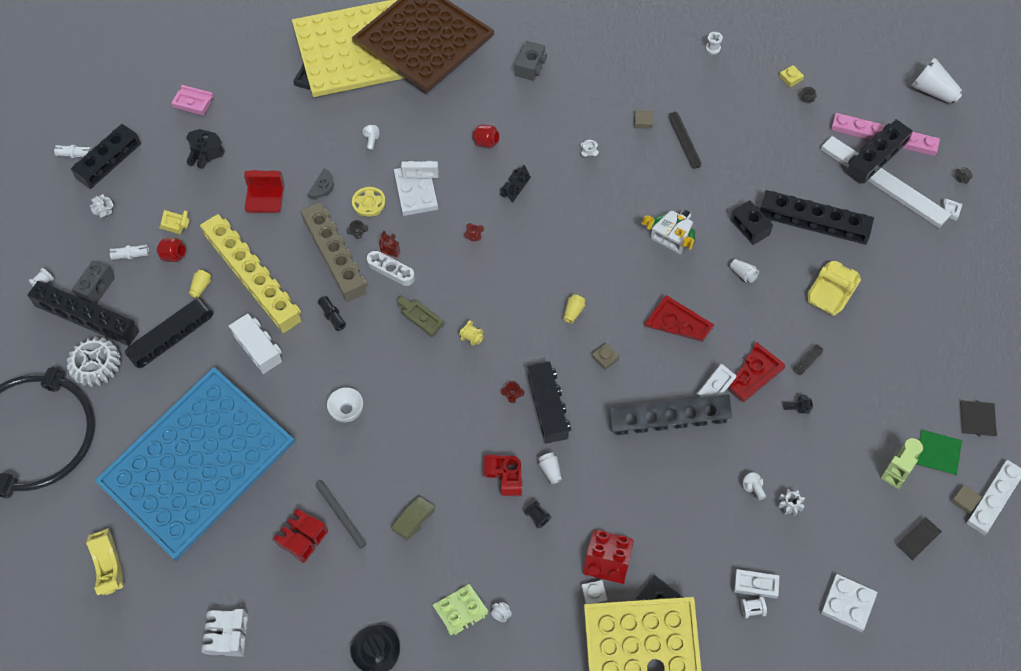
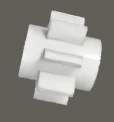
(101, 206)
(793, 497)

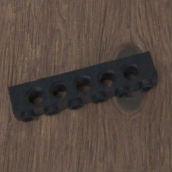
(817, 217)
(83, 313)
(720, 404)

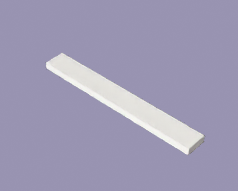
(891, 185)

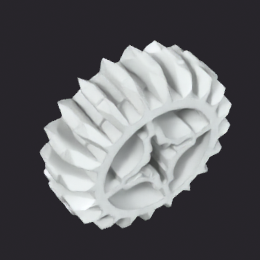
(94, 356)

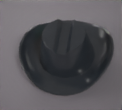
(375, 648)

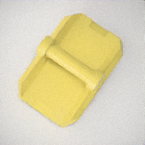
(833, 287)

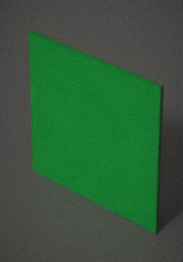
(939, 452)

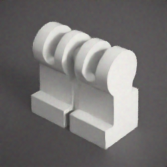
(232, 639)

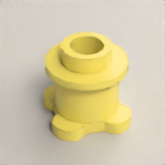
(471, 334)

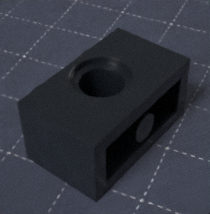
(755, 230)

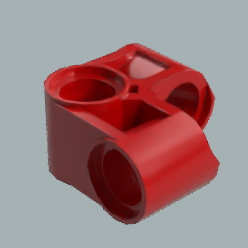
(496, 467)

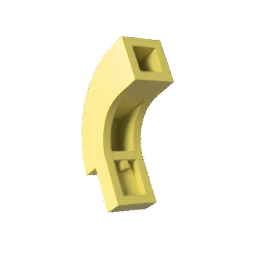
(106, 562)

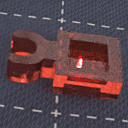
(389, 245)

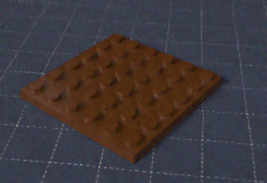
(423, 39)

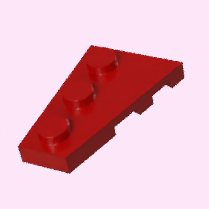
(679, 320)
(756, 372)

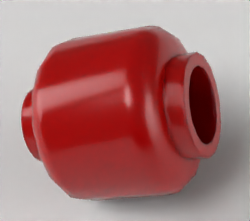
(486, 136)
(171, 250)

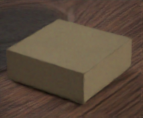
(643, 119)
(966, 499)

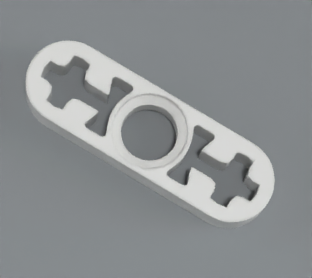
(394, 275)

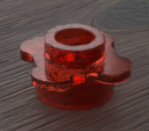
(473, 236)
(512, 386)

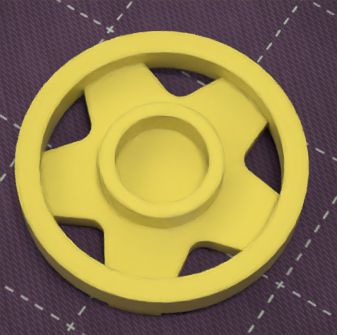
(369, 202)

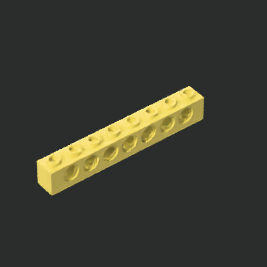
(283, 319)

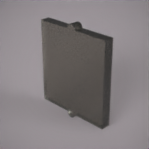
(978, 418)

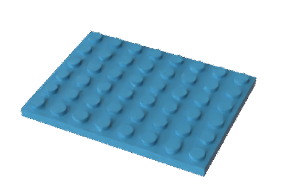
(195, 462)

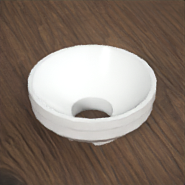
(344, 397)

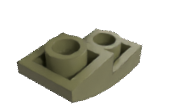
(411, 519)

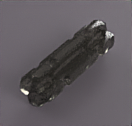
(808, 359)

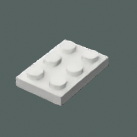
(415, 194)

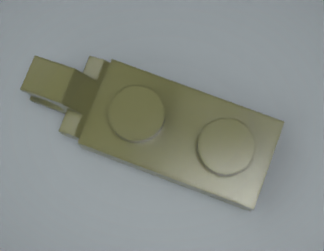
(420, 316)

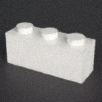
(256, 343)

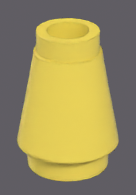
(199, 283)
(574, 308)

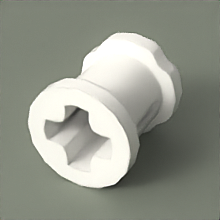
(714, 40)
(43, 276)
(753, 607)

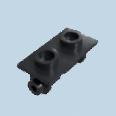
(517, 183)

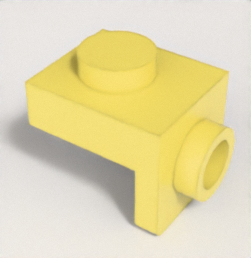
(174, 222)

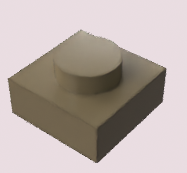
(605, 356)

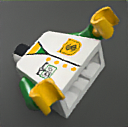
(672, 230)

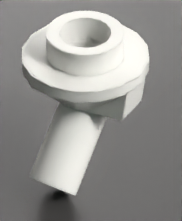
(372, 133)
(753, 483)

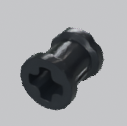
(537, 514)

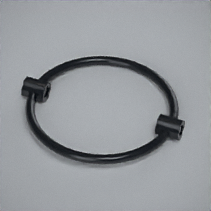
(51, 381)

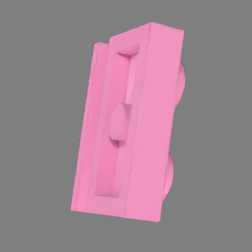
(192, 100)

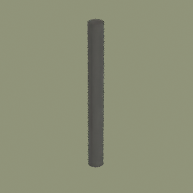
(341, 515)

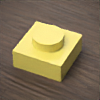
(791, 76)

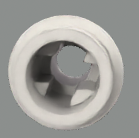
(744, 270)
(550, 467)

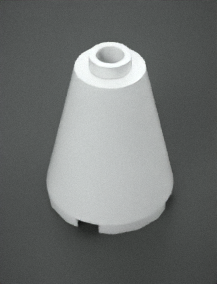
(938, 83)

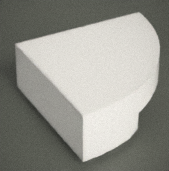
(953, 208)

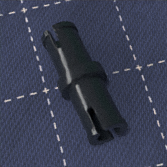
(331, 313)

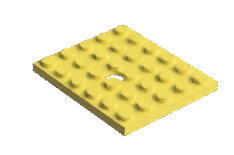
(635, 632)

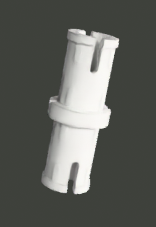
(71, 151)
(129, 252)

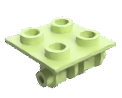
(460, 609)

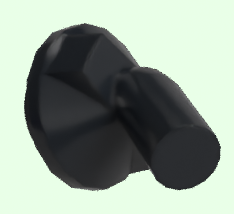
(804, 405)

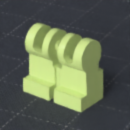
(903, 463)

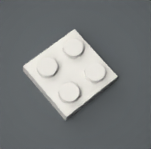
(849, 603)

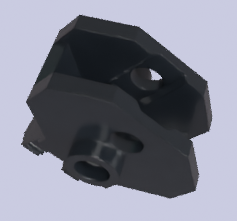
(203, 148)

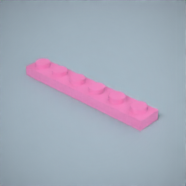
(868, 129)

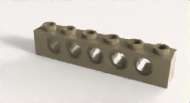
(319, 226)

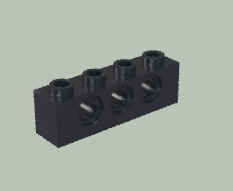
(879, 151)
(106, 156)

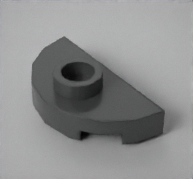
(322, 186)

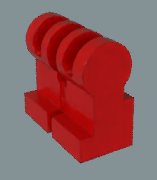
(301, 544)

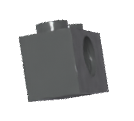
(530, 60)
(93, 282)

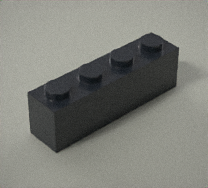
(548, 403)

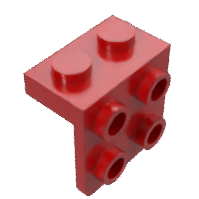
(264, 191)
(608, 556)

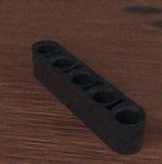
(168, 333)

